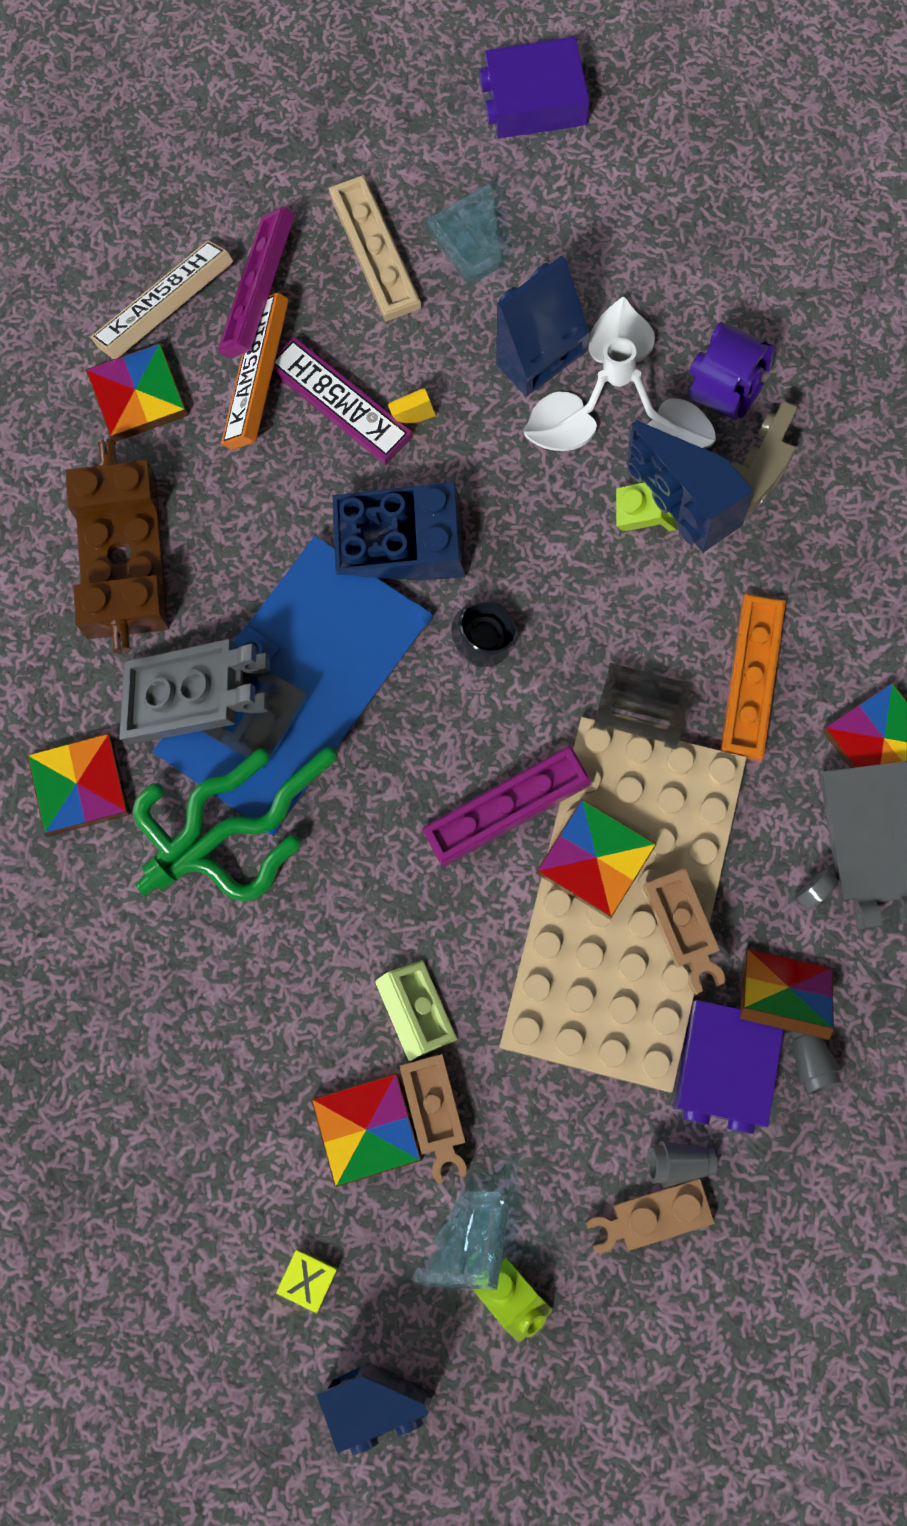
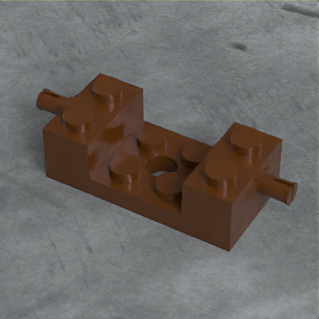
(117, 509)

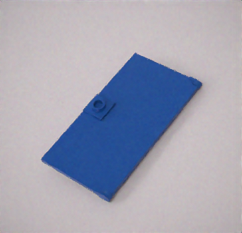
(328, 639)

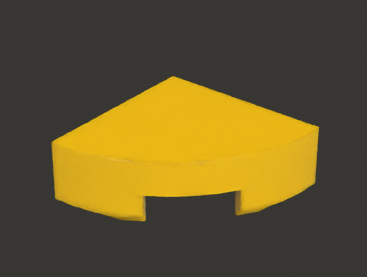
(412, 407)

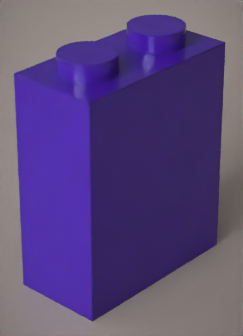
(534, 87)
(727, 1068)

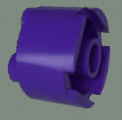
(730, 371)

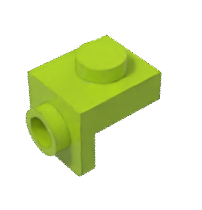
(638, 510)
(515, 1303)

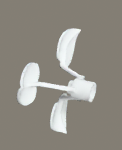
(618, 342)

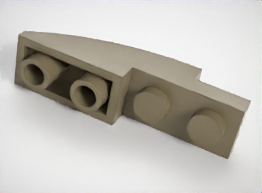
(768, 463)

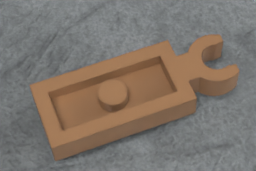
(684, 926)
(434, 1112)
(655, 1217)

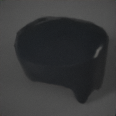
(484, 633)

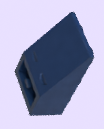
(540, 327)
(690, 484)
(400, 533)

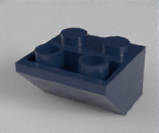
(368, 1404)

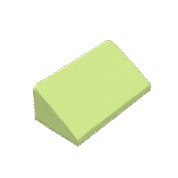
(415, 1010)

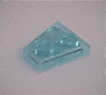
(469, 235)
(469, 1244)

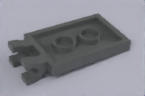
(189, 690)
(869, 837)

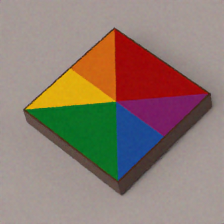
(136, 392)
(872, 730)
(78, 785)
(596, 859)
(787, 994)
(366, 1130)

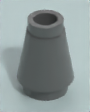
(815, 1064)
(679, 1163)

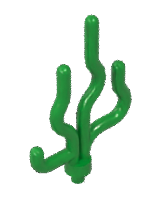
(181, 856)

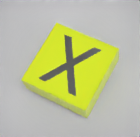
(307, 1280)

